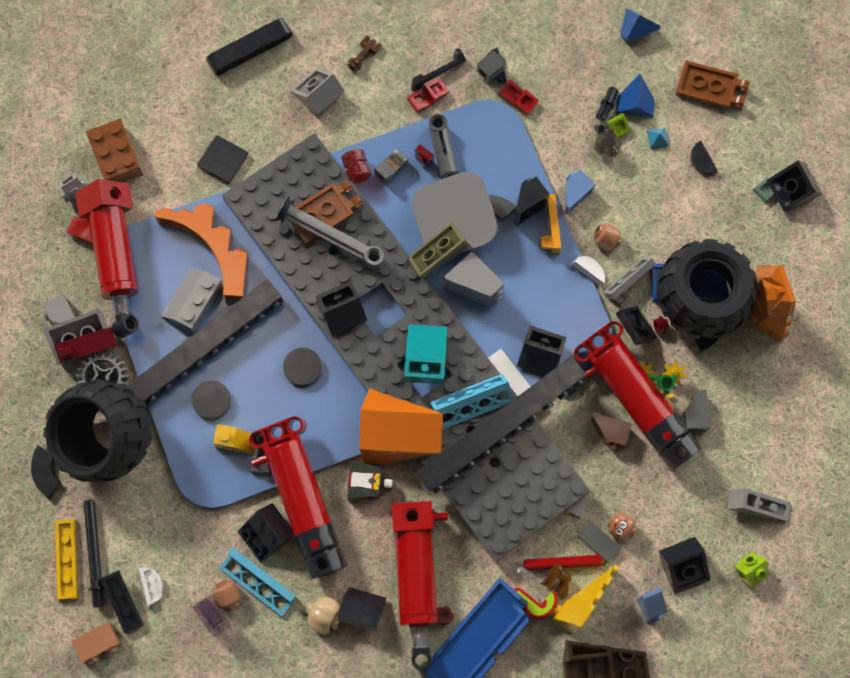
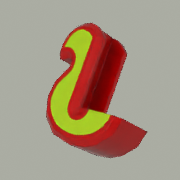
(536, 610)

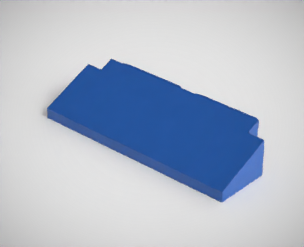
(481, 635)

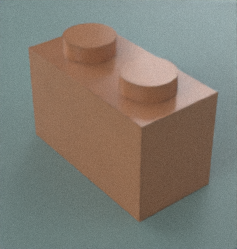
(96, 643)

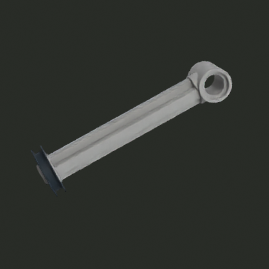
(329, 234)

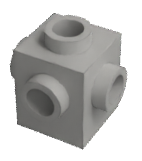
(70, 186)

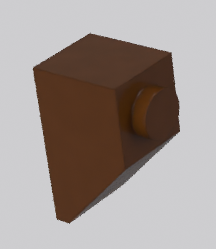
(611, 430)

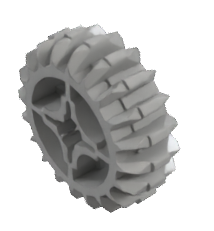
(110, 371)

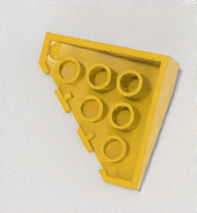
(578, 608)

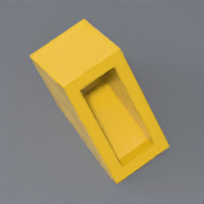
(232, 439)

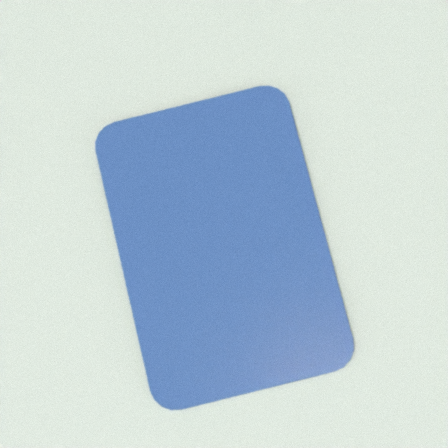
(537, 289)

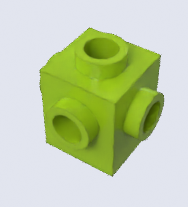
(752, 569)

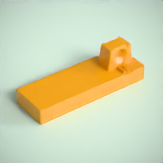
(552, 241)

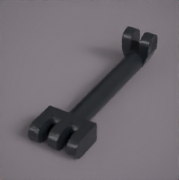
(419, 81)

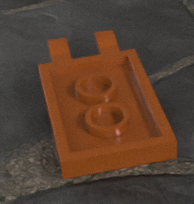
(711, 86)
(329, 207)

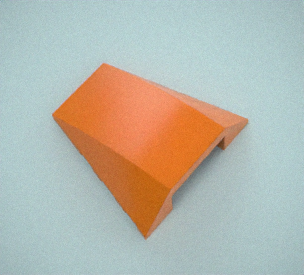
(397, 429)

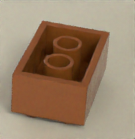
(114, 152)

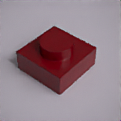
(424, 156)

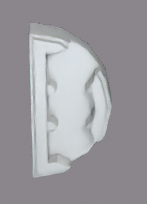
(590, 268)
(152, 585)

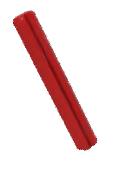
(565, 562)

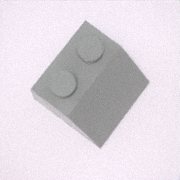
(318, 90)

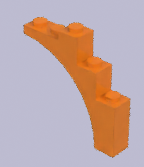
(201, 225)

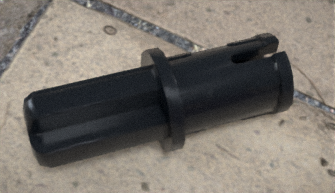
(607, 103)

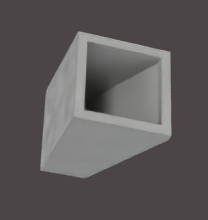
(474, 282)

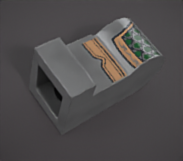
(391, 166)

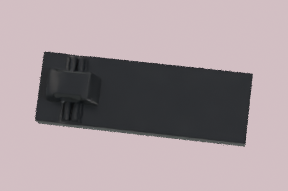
(121, 601)

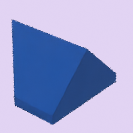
(636, 26)
(636, 99)

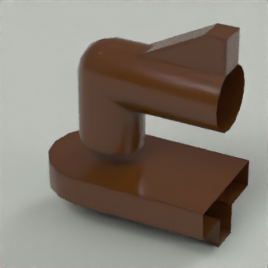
(554, 573)

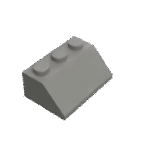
(193, 300)
(74, 328)

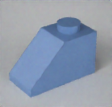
(577, 189)
(652, 605)

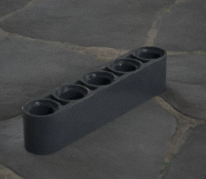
(249, 46)

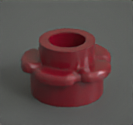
(661, 325)
(449, 615)

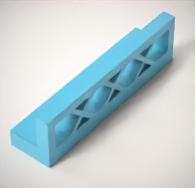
(471, 395)
(263, 576)

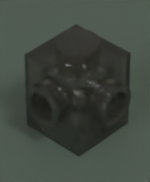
(607, 145)

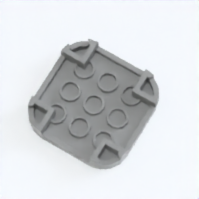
(456, 200)

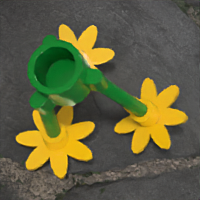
(668, 379)

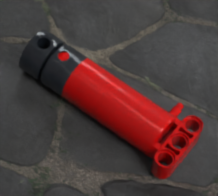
(638, 395)
(300, 496)

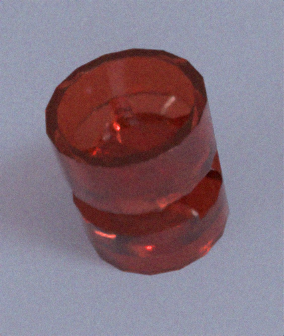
(356, 165)

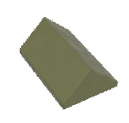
(438, 251)

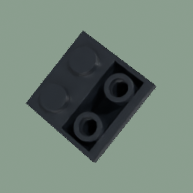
(341, 308)
(541, 351)
(266, 532)

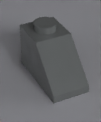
(697, 414)

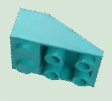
(425, 354)

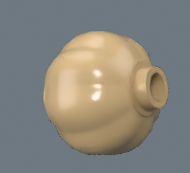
(324, 615)

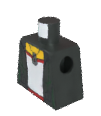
(366, 481)

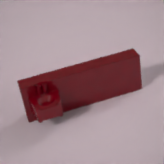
(85, 344)

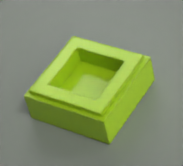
(619, 125)

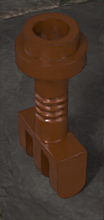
(354, 64)

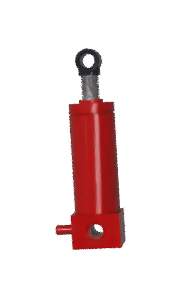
(105, 207)
(416, 571)

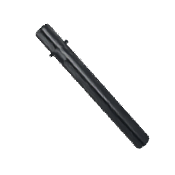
(93, 554)

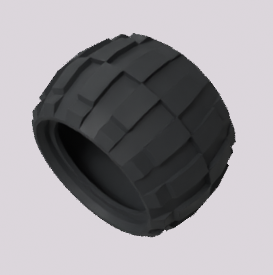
(690, 312)
(72, 435)

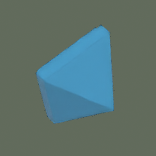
(657, 138)

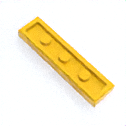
(66, 559)

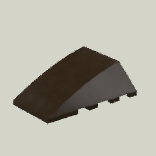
(598, 661)

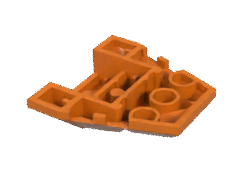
(773, 302)

